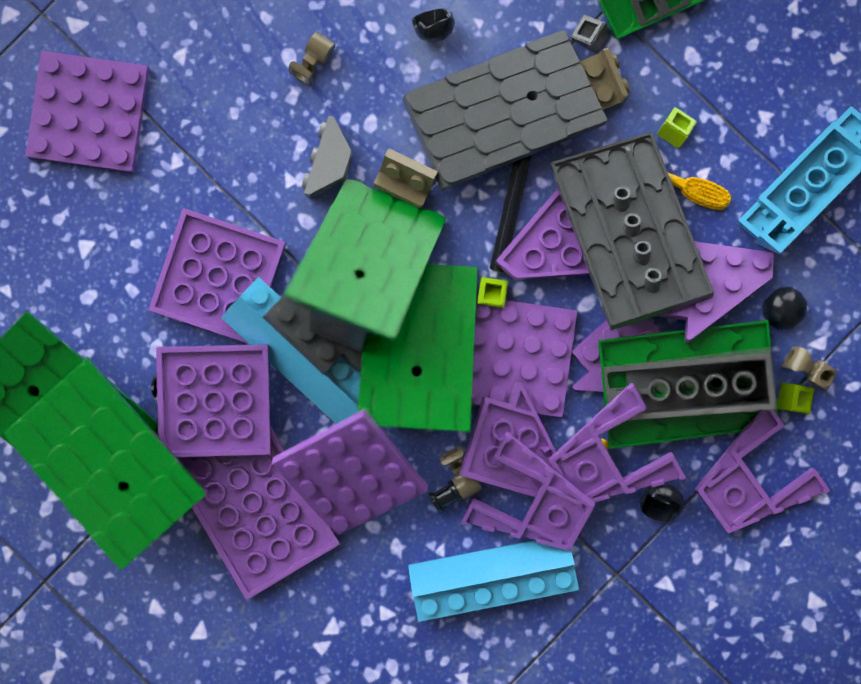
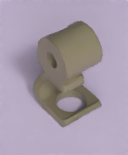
(317, 51)
(818, 373)
(466, 486)

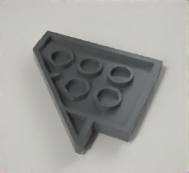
(293, 323)

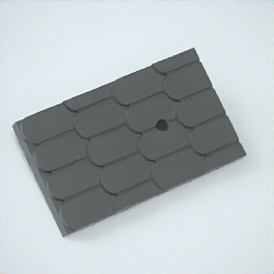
(504, 109)
(631, 230)

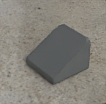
(591, 33)

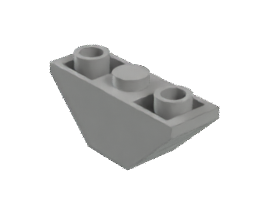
(329, 160)

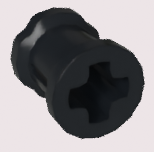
(445, 497)

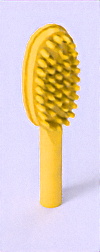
(702, 192)

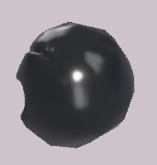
(433, 25)
(785, 308)
(661, 502)

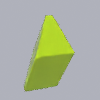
(676, 127)
(492, 292)
(795, 398)

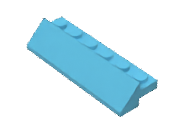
(807, 185)
(332, 392)
(490, 578)

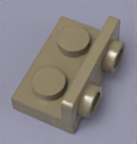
(605, 79)
(405, 178)

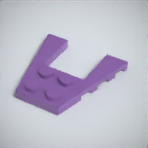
(589, 465)
(734, 492)
(555, 513)

